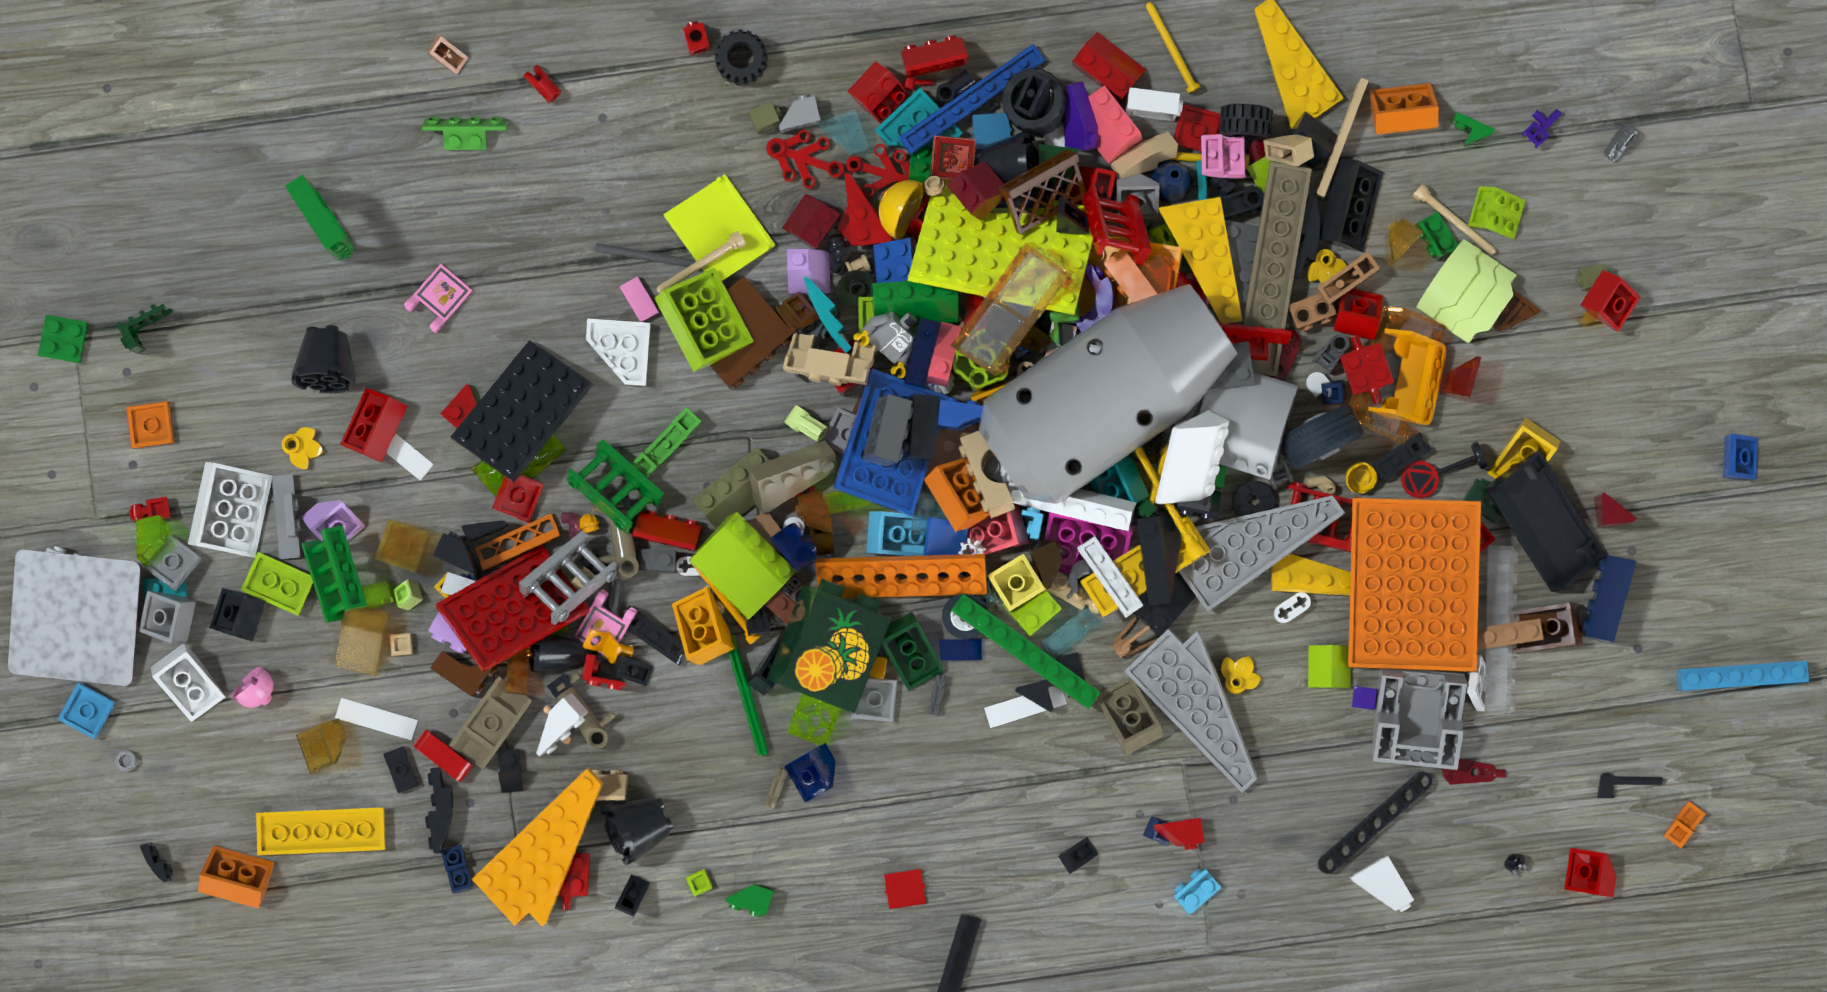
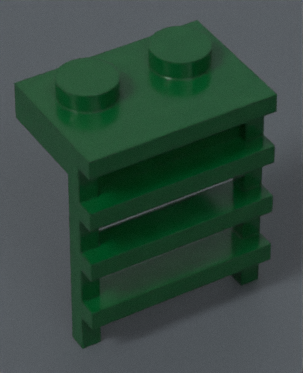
(130, 338)

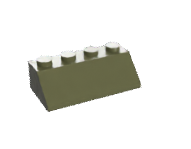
(730, 491)

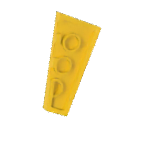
(1309, 576)

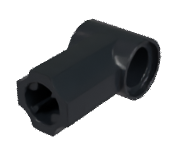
(955, 87)

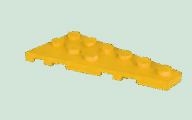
(1203, 236)

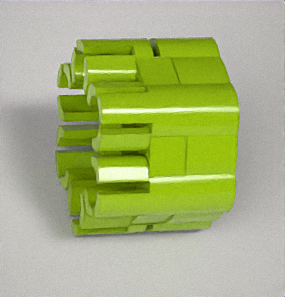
(975, 376)

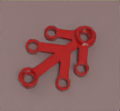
(802, 157)
(889, 173)

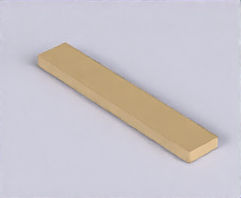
(1341, 138)

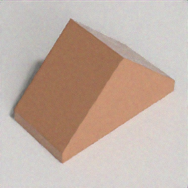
(447, 55)

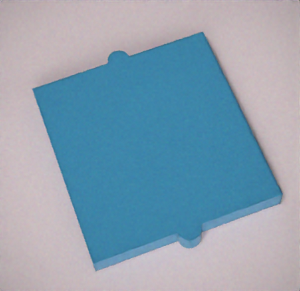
(990, 128)

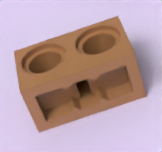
(1309, 307)

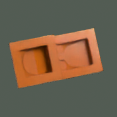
(1684, 824)

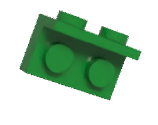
(1437, 236)

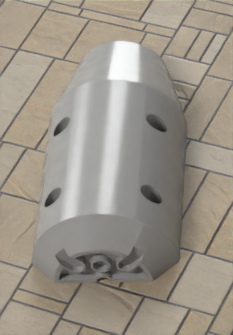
(1087, 405)

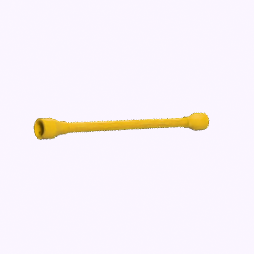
(1193, 547)

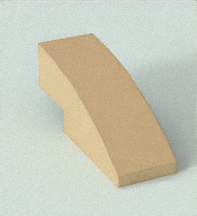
(1145, 155)

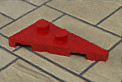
(864, 222)

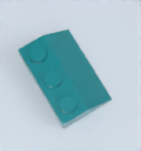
(1121, 482)

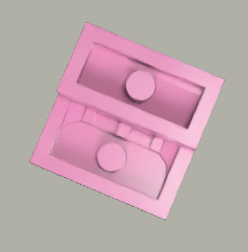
(1223, 156)

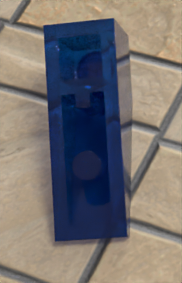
(922, 352)

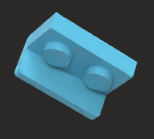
(1034, 526)
(1196, 891)

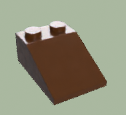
(1559, 627)

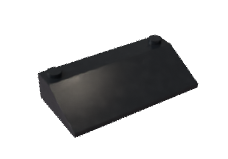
(1545, 521)

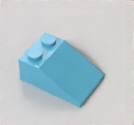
(891, 535)

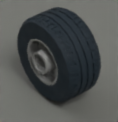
(1321, 436)

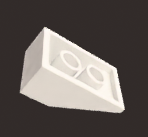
(187, 682)

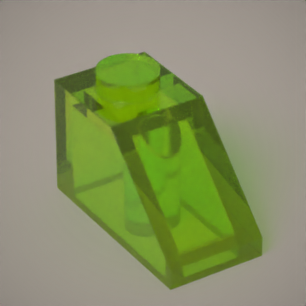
(151, 538)

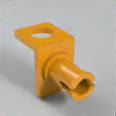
(608, 645)

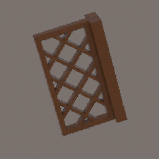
(1036, 176)

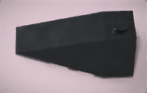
(1159, 553)

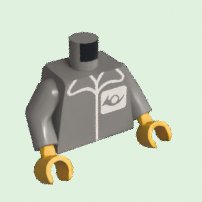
(892, 338)

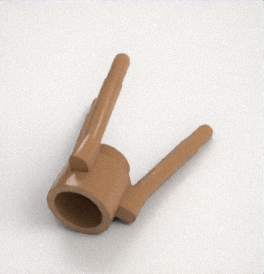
(1123, 646)

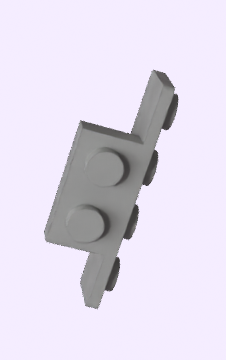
(286, 516)

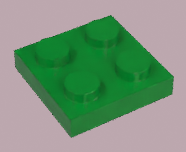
(62, 339)

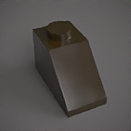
(822, 541)
(1046, 560)

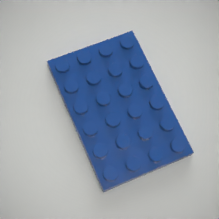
(889, 486)

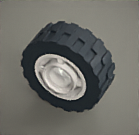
(954, 624)

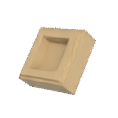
(401, 644)

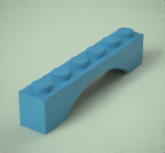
(1742, 675)

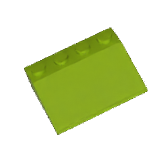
(703, 319)
(742, 565)

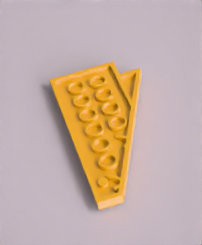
(534, 864)

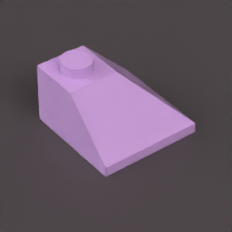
(810, 263)
(332, 514)

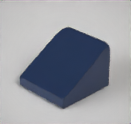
(1333, 392)
(1152, 834)

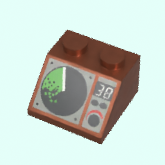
(785, 599)

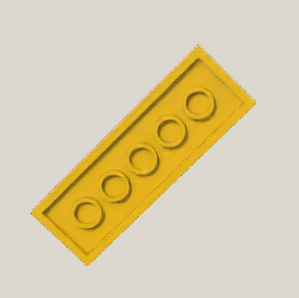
(1132, 570)
(320, 831)

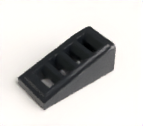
(479, 530)

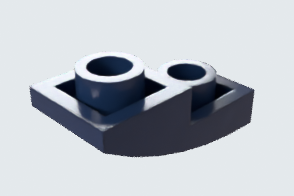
(457, 869)

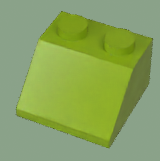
(1035, 612)

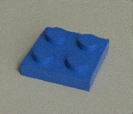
(894, 260)

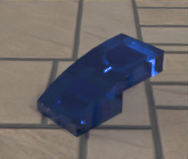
(960, 649)

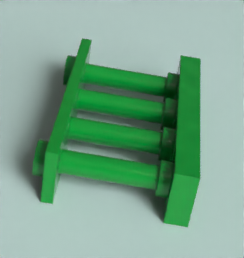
(622, 468)
(344, 572)

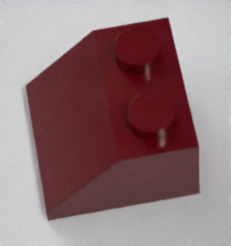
(977, 189)
(811, 222)

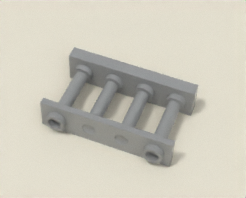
(563, 558)

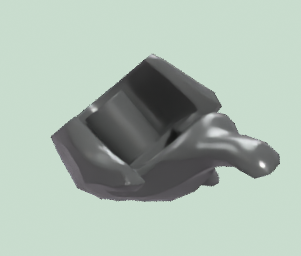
(1078, 572)

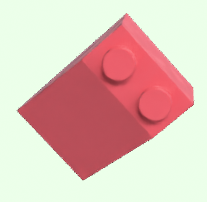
(1000, 532)

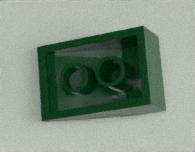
(913, 653)

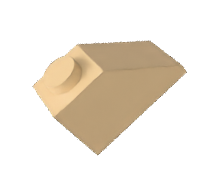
(1289, 149)

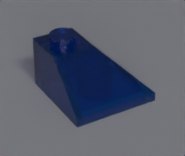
(813, 772)

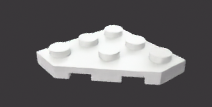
(622, 346)

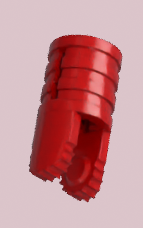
(545, 86)

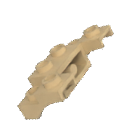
(828, 365)

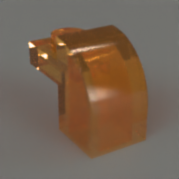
(518, 672)

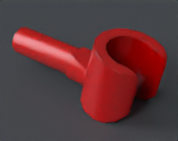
(910, 82)

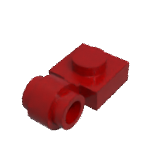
(154, 507)

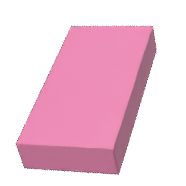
(639, 299)

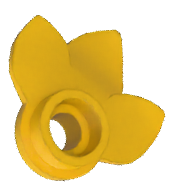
(1323, 271)
(304, 448)
(1241, 672)

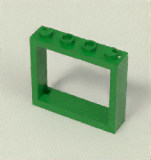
(320, 218)

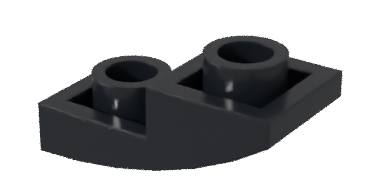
(160, 869)

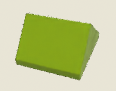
(1328, 666)

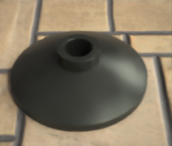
(848, 294)

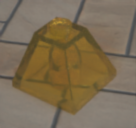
(1399, 239)
(322, 745)

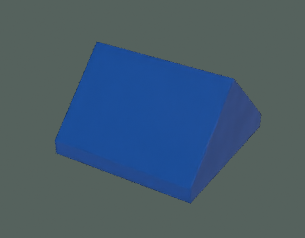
(1740, 457)

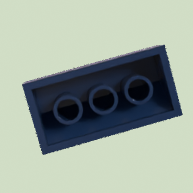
(1608, 599)

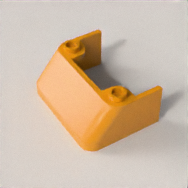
(1417, 379)

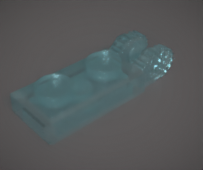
(1067, 634)

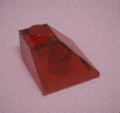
(1460, 381)

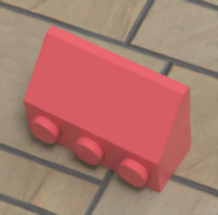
(1115, 128)

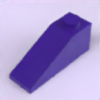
(1080, 124)

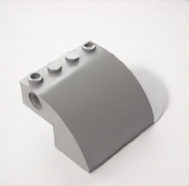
(1256, 422)
(1419, 717)

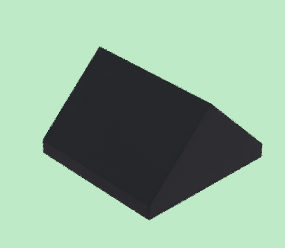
(1321, 137)

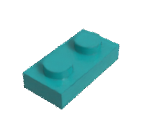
(156, 585)

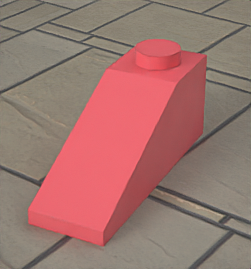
(943, 355)

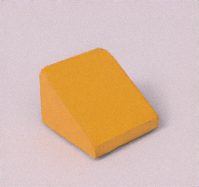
(879, 668)

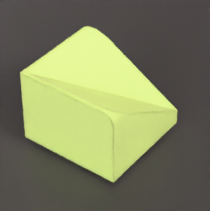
(408, 594)

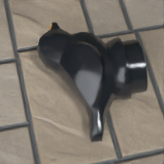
(839, 254)

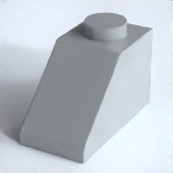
(801, 114)

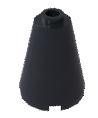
(556, 652)

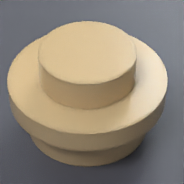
(934, 185)

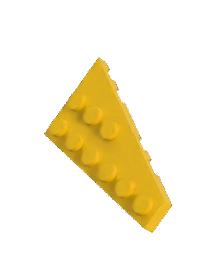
(1295, 69)

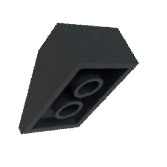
(1162, 616)

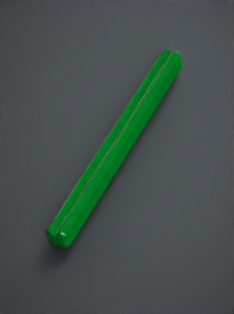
(747, 699)

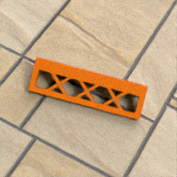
(521, 549)

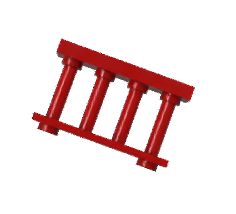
(1131, 218)
(1329, 539)

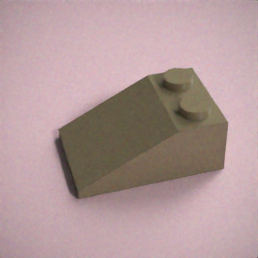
(1129, 716)

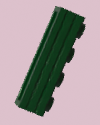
(1144, 508)

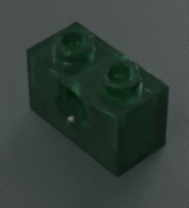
(1476, 493)

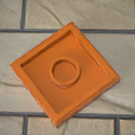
(150, 425)

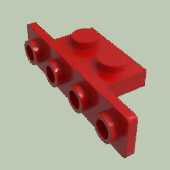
(1257, 337)

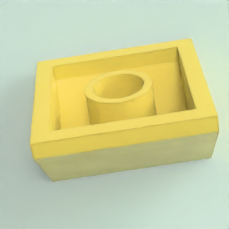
(1016, 582)

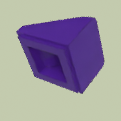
(1364, 698)

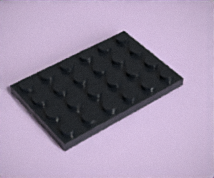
(521, 411)

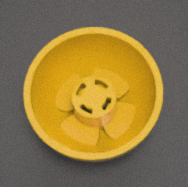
(900, 206)

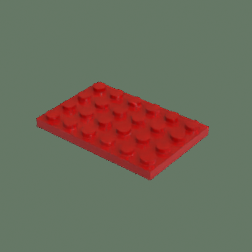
(497, 619)

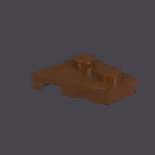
(1516, 311)

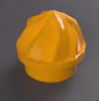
(589, 523)

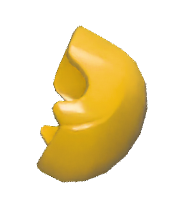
(1361, 477)

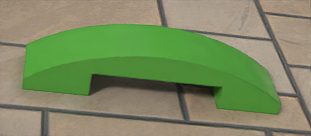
(667, 442)

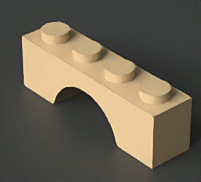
(995, 495)

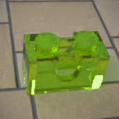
(839, 503)
(379, 594)

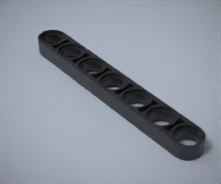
(1379, 812)

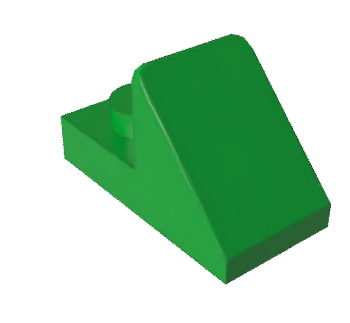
(1477, 129)

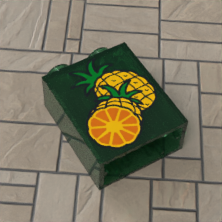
(830, 645)

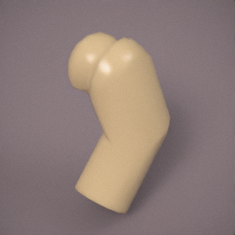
(1322, 483)

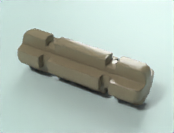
(776, 788)

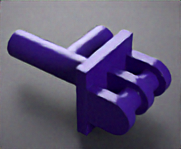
(1536, 132)

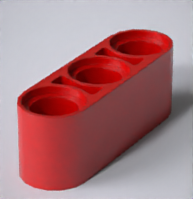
(443, 755)

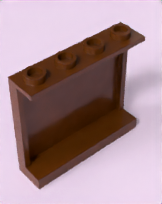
(765, 329)

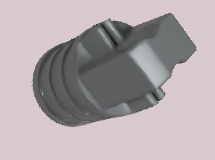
(1620, 142)

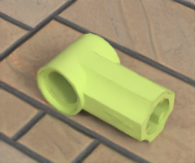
(803, 422)

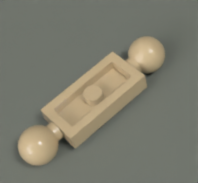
(1061, 589)

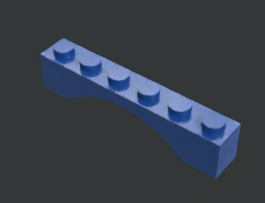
(958, 415)

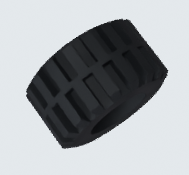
(736, 40)
(1246, 121)

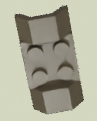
(490, 724)

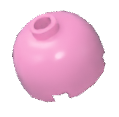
(255, 689)

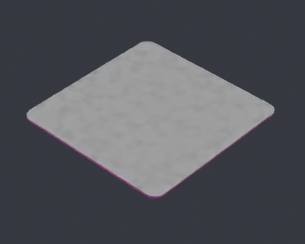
(74, 617)

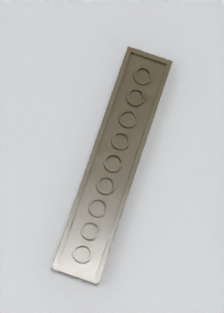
(1276, 255)

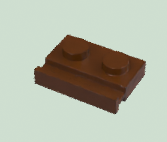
(796, 312)

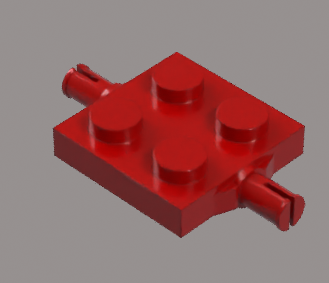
(1366, 369)
(576, 880)

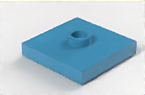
(86, 710)

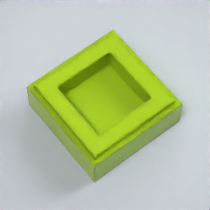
(699, 882)

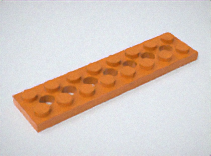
(910, 566)

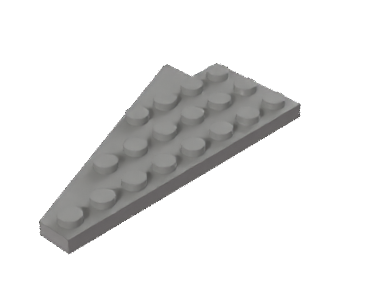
(1251, 545)
(1188, 690)

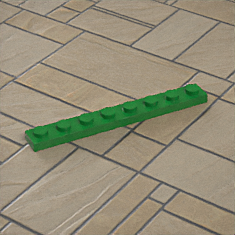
(1025, 651)

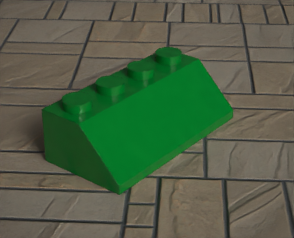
(917, 298)

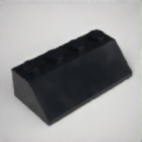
(1350, 204)

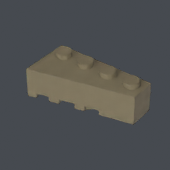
(790, 474)

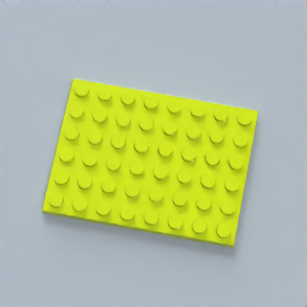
(973, 253)

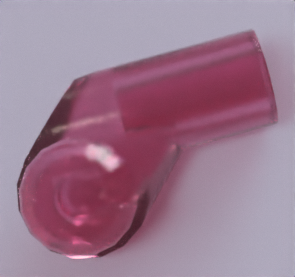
(573, 523)

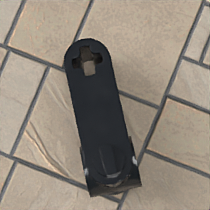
(1238, 203)

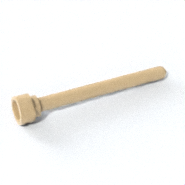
(1423, 194)
(735, 241)

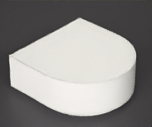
(1314, 382)

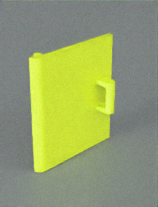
(709, 220)

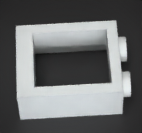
(1153, 104)

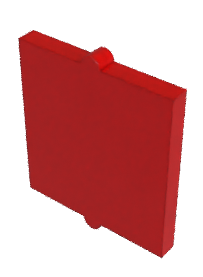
(904, 888)

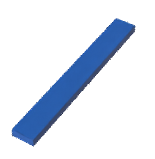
(969, 100)

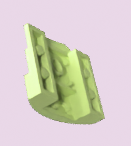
(1468, 292)

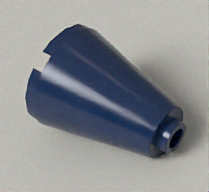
(1171, 188)

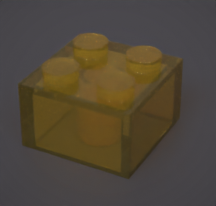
(403, 546)

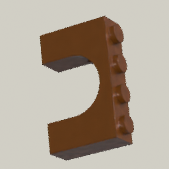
(467, 678)

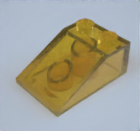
(362, 640)

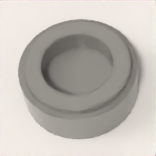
(126, 760)

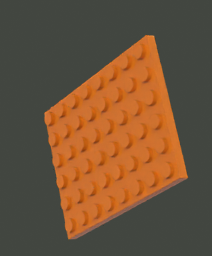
(1414, 584)

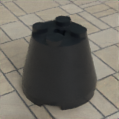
(1010, 156)
(324, 361)
(636, 826)

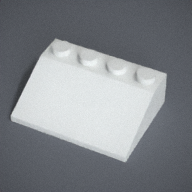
(1193, 459)
(230, 509)

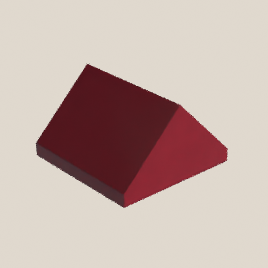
(1611, 512)

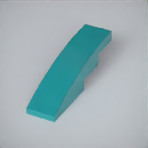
(824, 309)

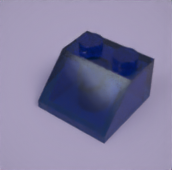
(794, 548)

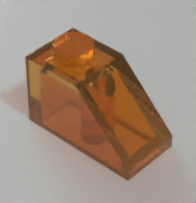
(1160, 273)
(814, 511)

